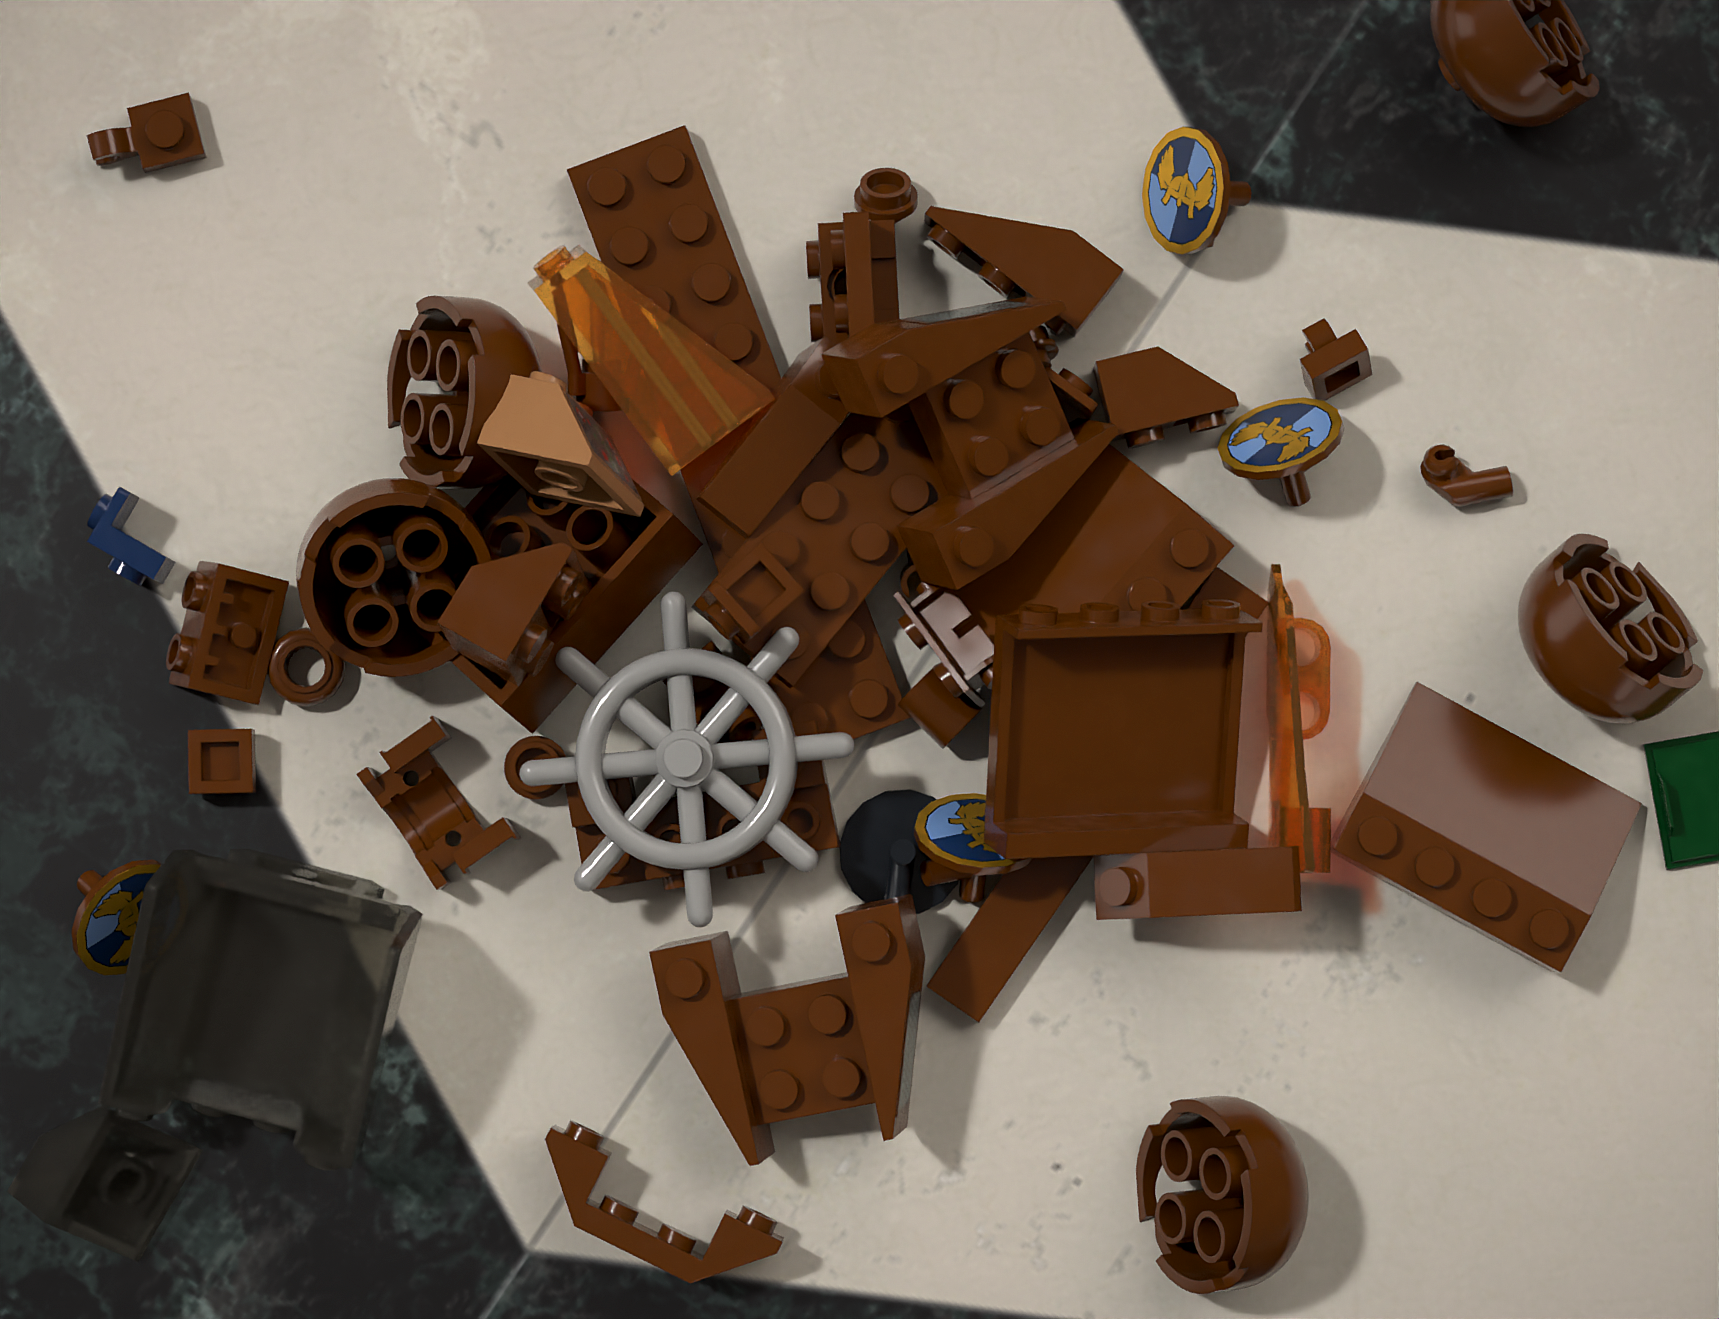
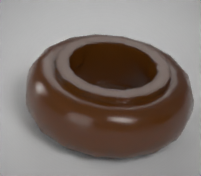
(290, 690)

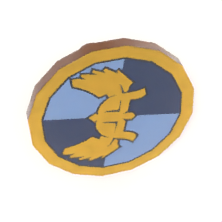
(1189, 191)
(1282, 443)
(953, 837)
(109, 915)

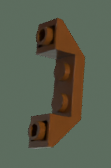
(579, 1166)

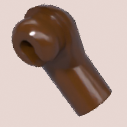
(1459, 483)

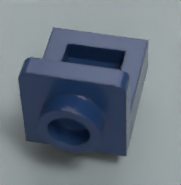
(130, 557)

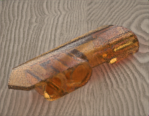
(1290, 817)

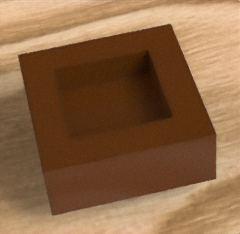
(221, 761)

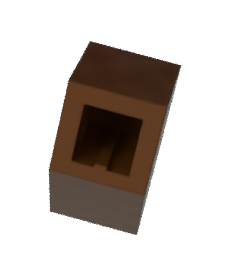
(1157, 392)

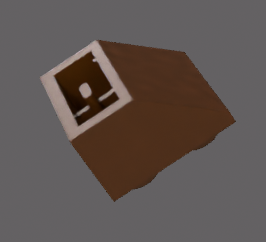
(511, 608)

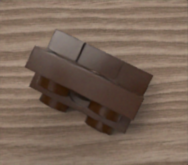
(868, 259)

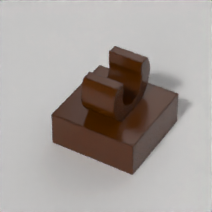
(1333, 362)

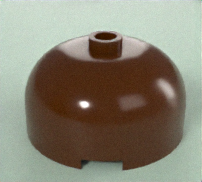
(1510, 69)
(469, 351)
(353, 591)
(1585, 647)
(1250, 1199)

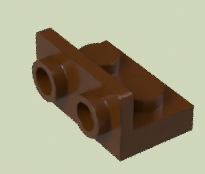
(226, 631)

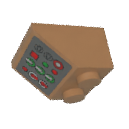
(557, 447)

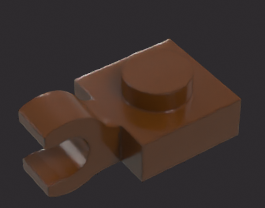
(160, 133)

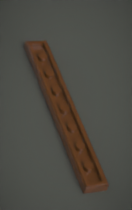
(1031, 895)

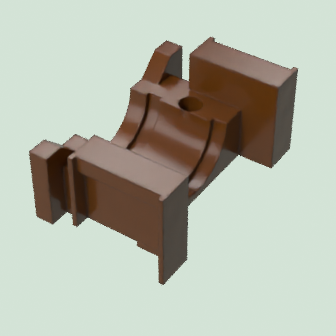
(432, 806)

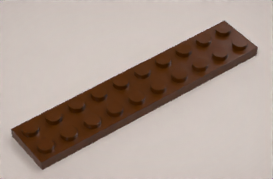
(668, 241)

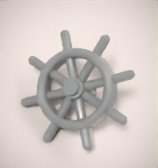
(686, 759)

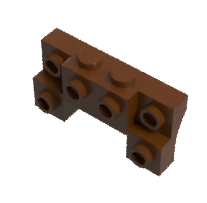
(807, 815)

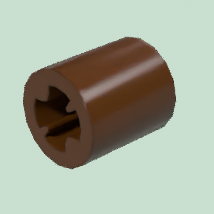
(937, 710)

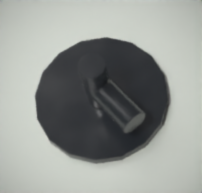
(882, 852)

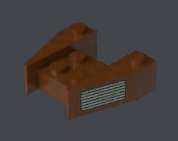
(984, 421)
(806, 1041)

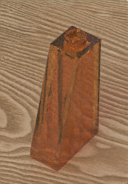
(653, 366)

